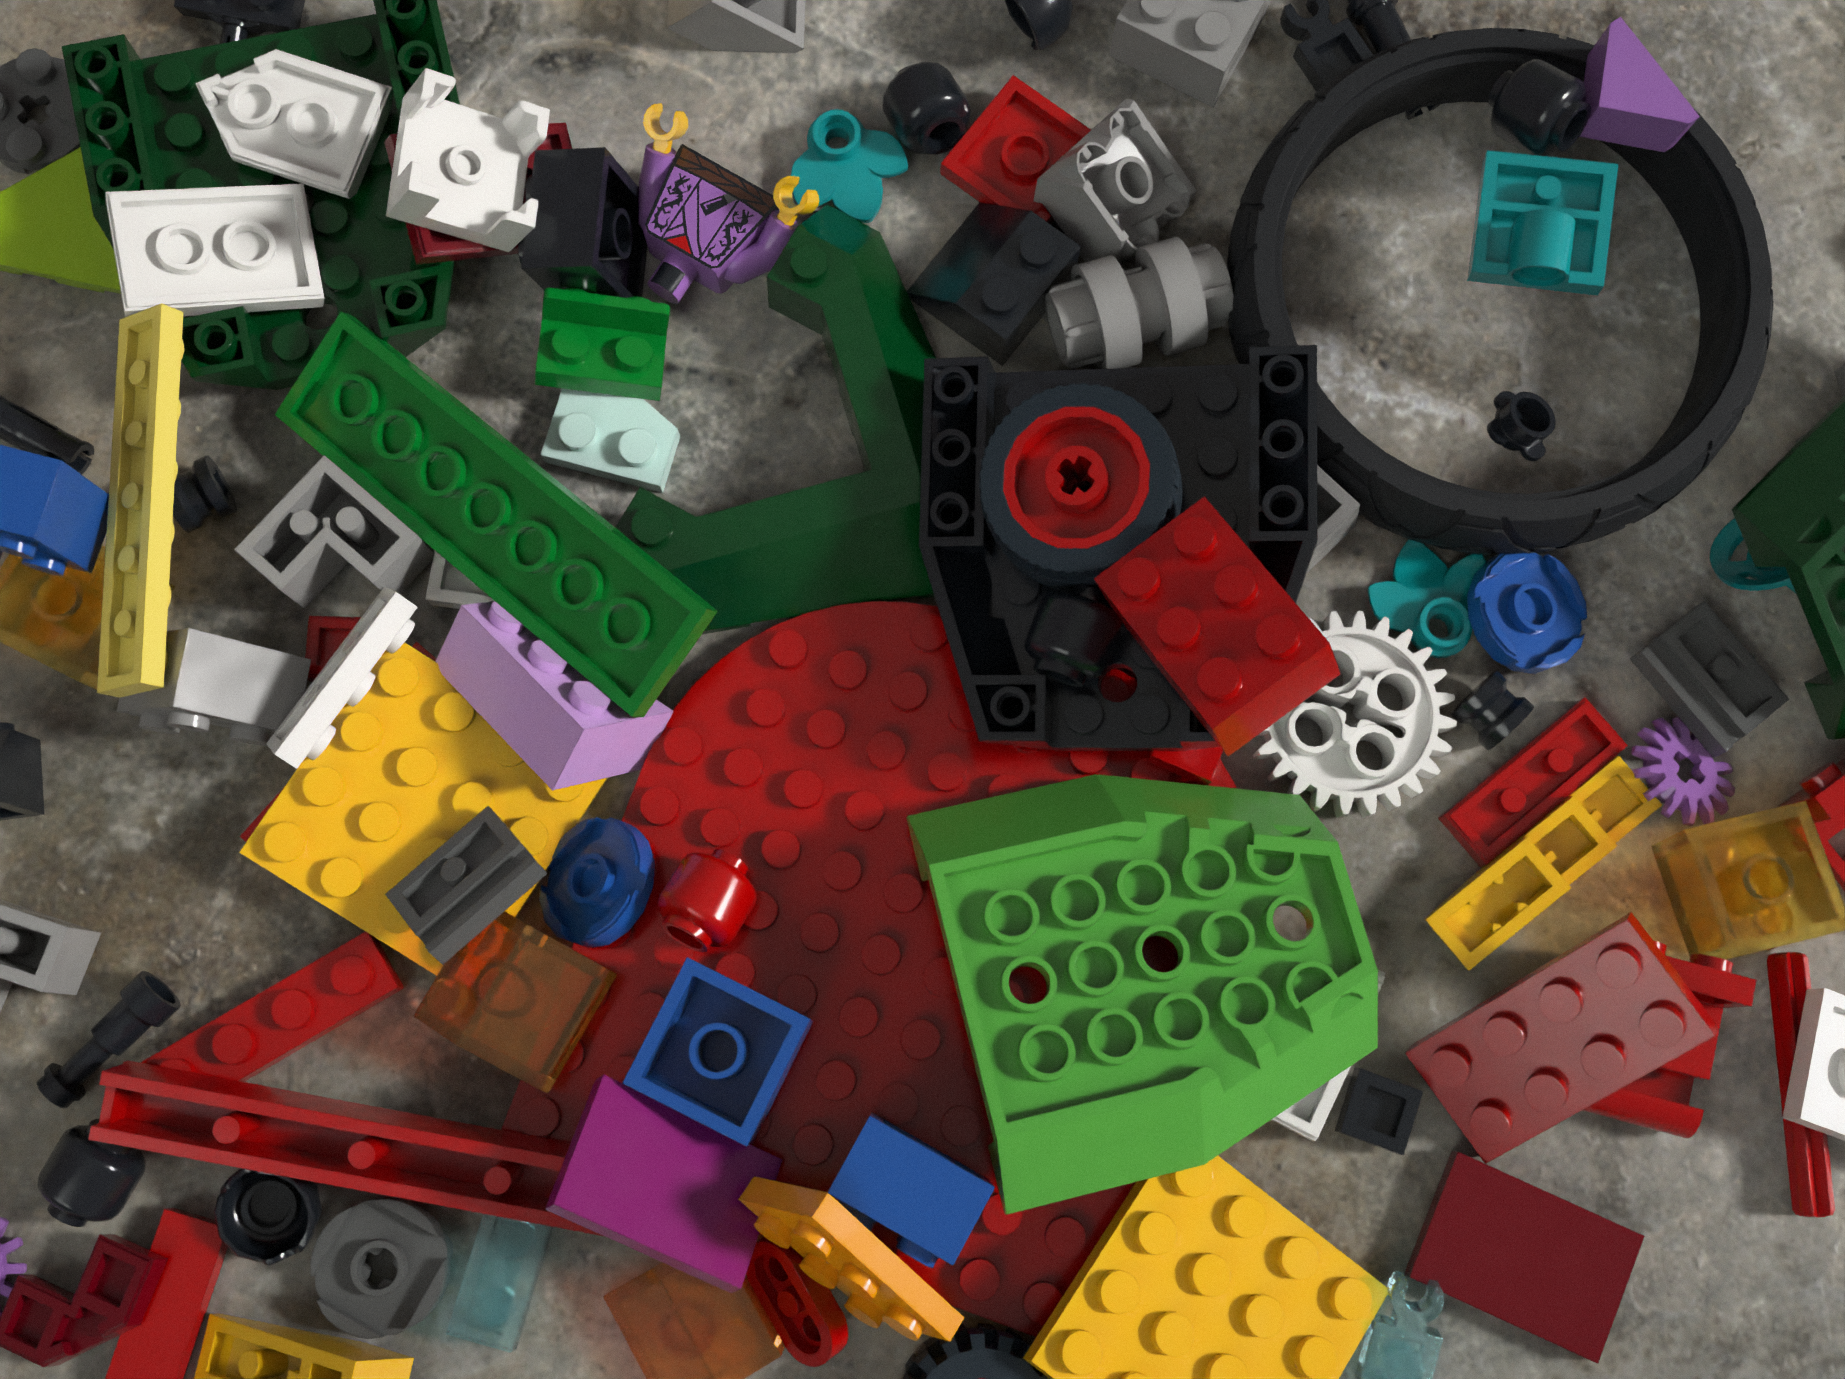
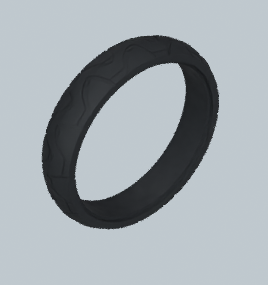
(1694, 183)

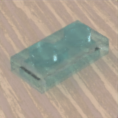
(499, 1282)

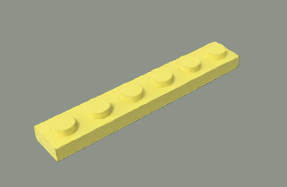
(141, 503)

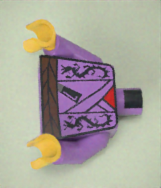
(706, 218)

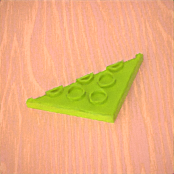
(52, 229)

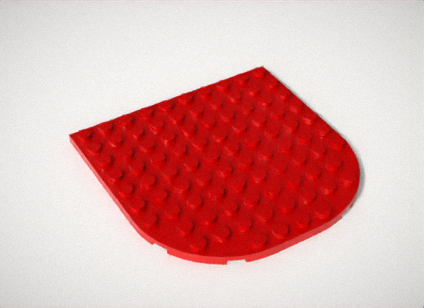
(805, 770)

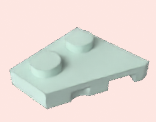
(611, 438)

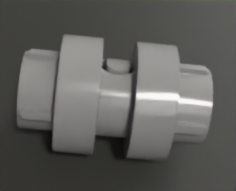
(1165, 299)

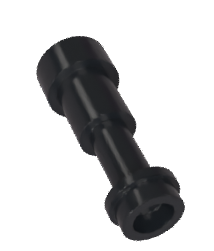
(143, 1004)

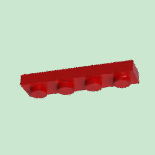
(287, 1014)

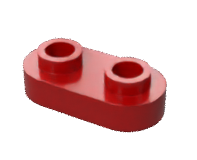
(797, 1305)

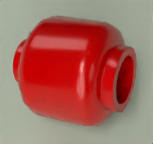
(706, 900)

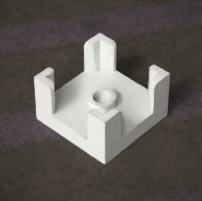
(463, 166)

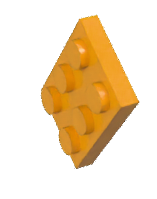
(849, 1256)

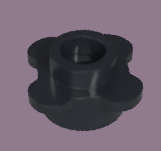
(1522, 423)

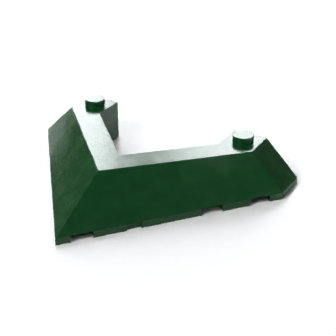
(842, 536)

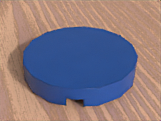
(1526, 611)
(598, 882)

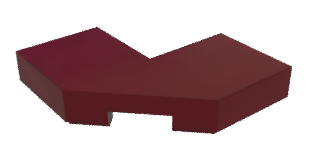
(111, 1298)

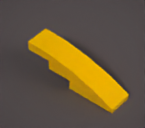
(1541, 864)

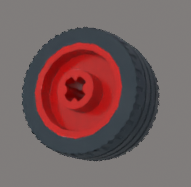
(1072, 441)

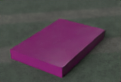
(661, 1184)

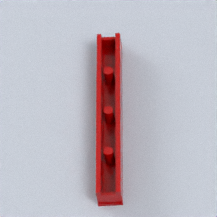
(331, 1142)

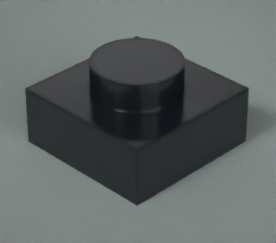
(1379, 1111)

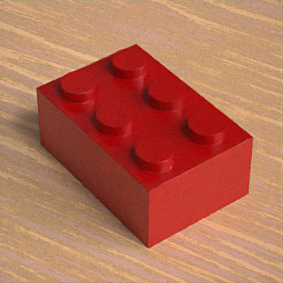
(1218, 626)

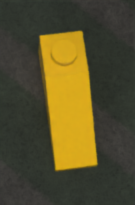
(263, 1350)

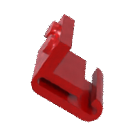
(1663, 1096)

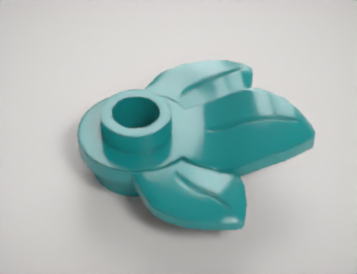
(848, 174)
(1427, 591)

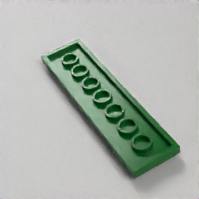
(496, 515)

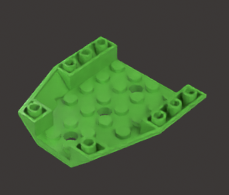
(1127, 1063)

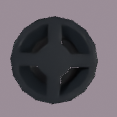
(201, 494)
(1492, 710)

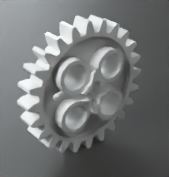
(1333, 767)

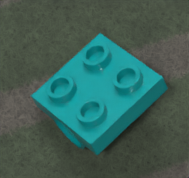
(1543, 222)

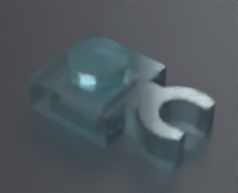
(1403, 1343)

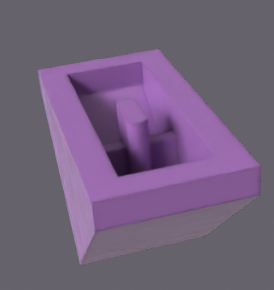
(1632, 94)

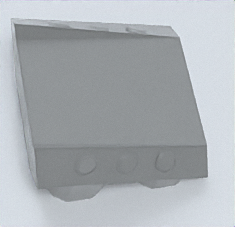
(1115, 187)

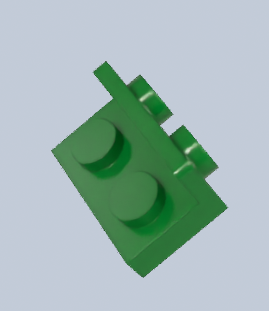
(602, 343)

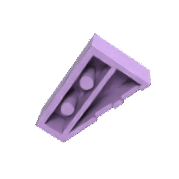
(541, 702)

